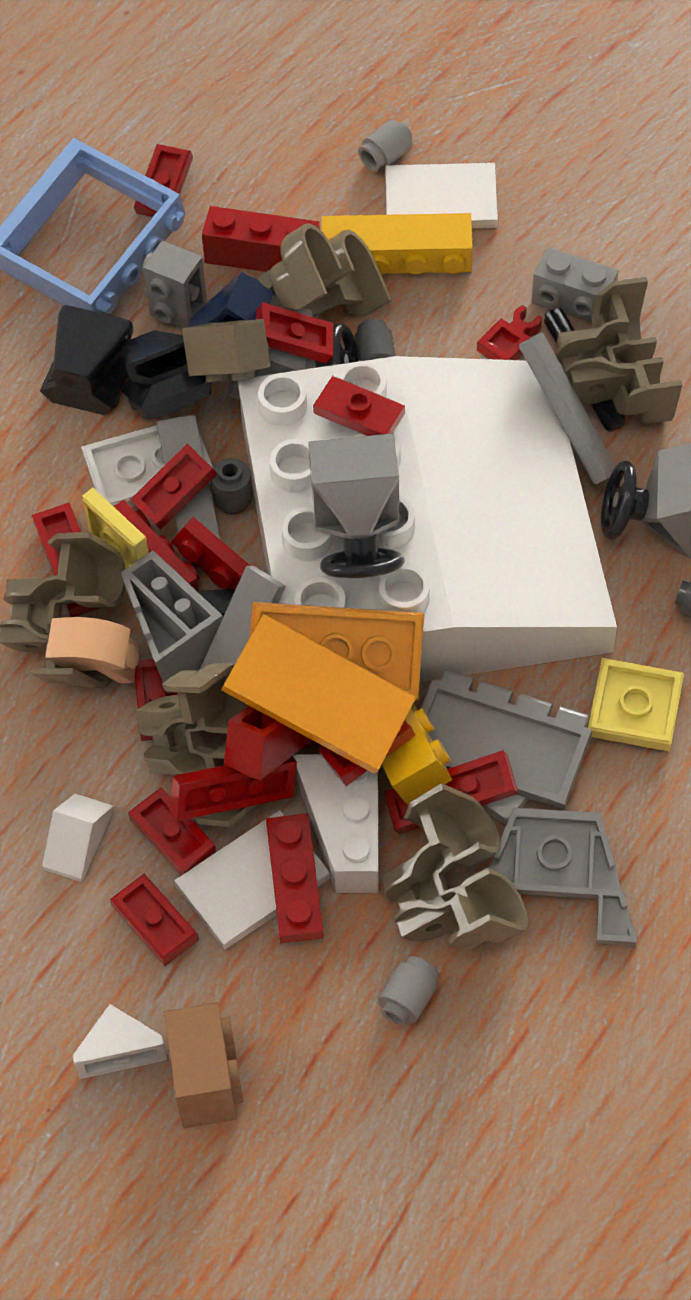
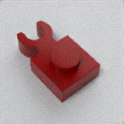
(503, 338)

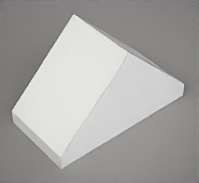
(75, 836)
(117, 1044)

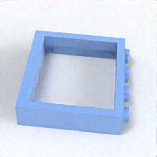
(48, 194)

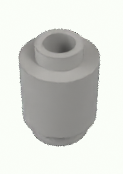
(385, 145)
(408, 990)

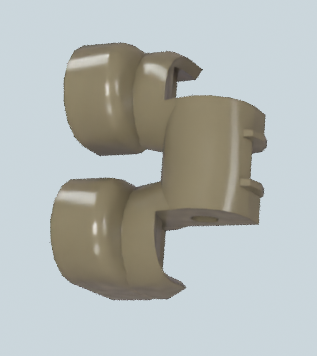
(326, 273)
(591, 361)
(86, 575)
(177, 726)
(483, 906)

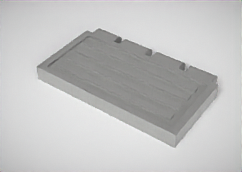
(540, 748)

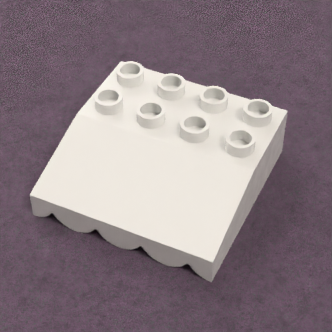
(485, 511)

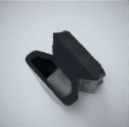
(88, 360)
(160, 375)

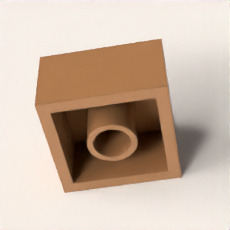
(203, 1064)

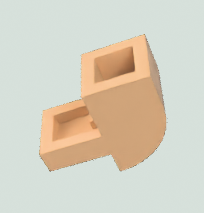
(93, 645)

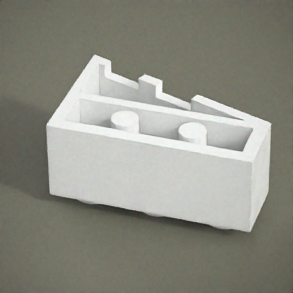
(343, 822)

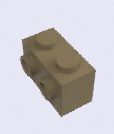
(226, 349)

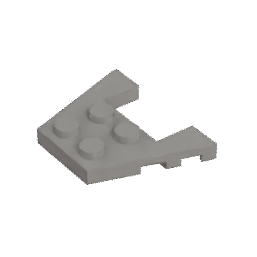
(566, 857)

